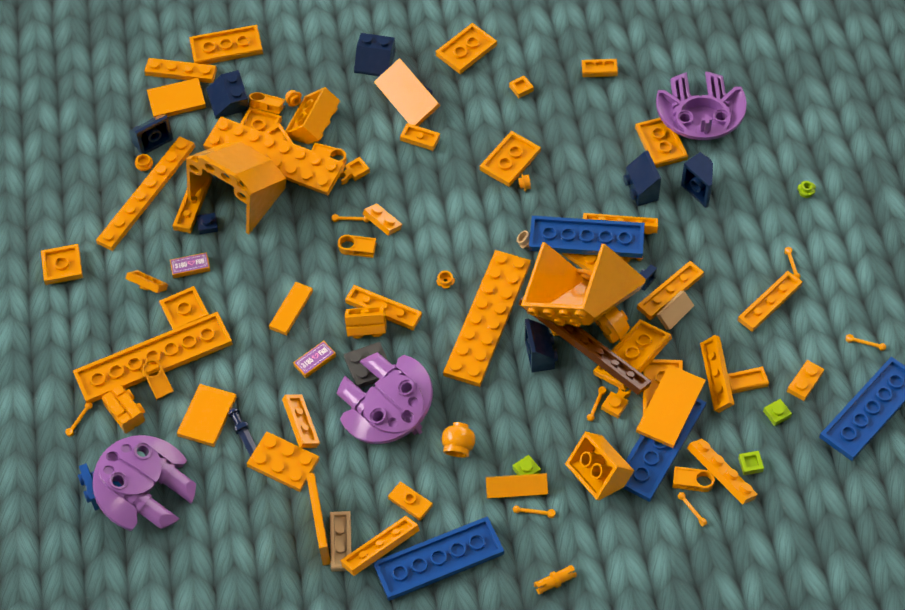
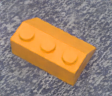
(313, 116)
(598, 466)

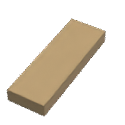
(340, 538)

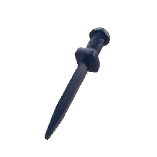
(242, 429)

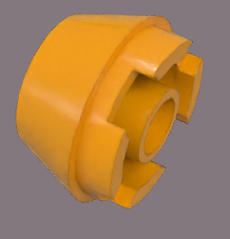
(614, 325)

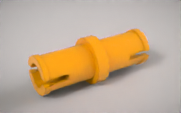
(555, 579)

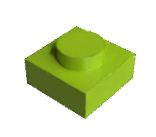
(777, 412)
(751, 463)
(526, 466)

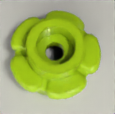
(804, 192)

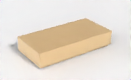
(675, 310)

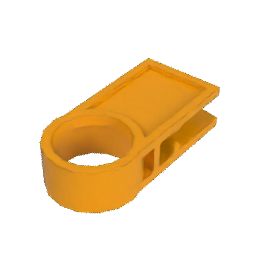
(266, 102)
(329, 151)
(361, 246)
(159, 384)
(687, 479)

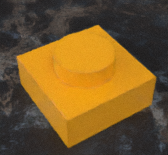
(521, 87)

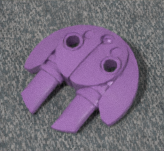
(701, 116)
(387, 400)
(137, 479)

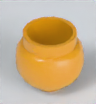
(458, 440)

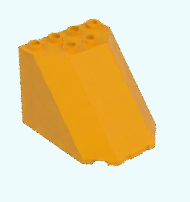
(256, 171)
(569, 296)

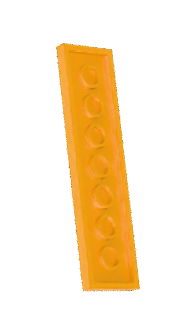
(295, 162)
(487, 318)
(170, 349)

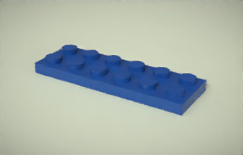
(587, 235)
(867, 411)
(653, 459)
(438, 558)

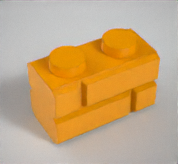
(365, 322)
(124, 409)

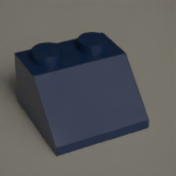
(374, 54)
(228, 95)
(151, 134)
(698, 178)
(643, 179)
(539, 346)

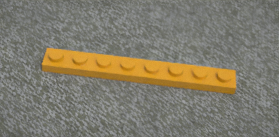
(145, 193)

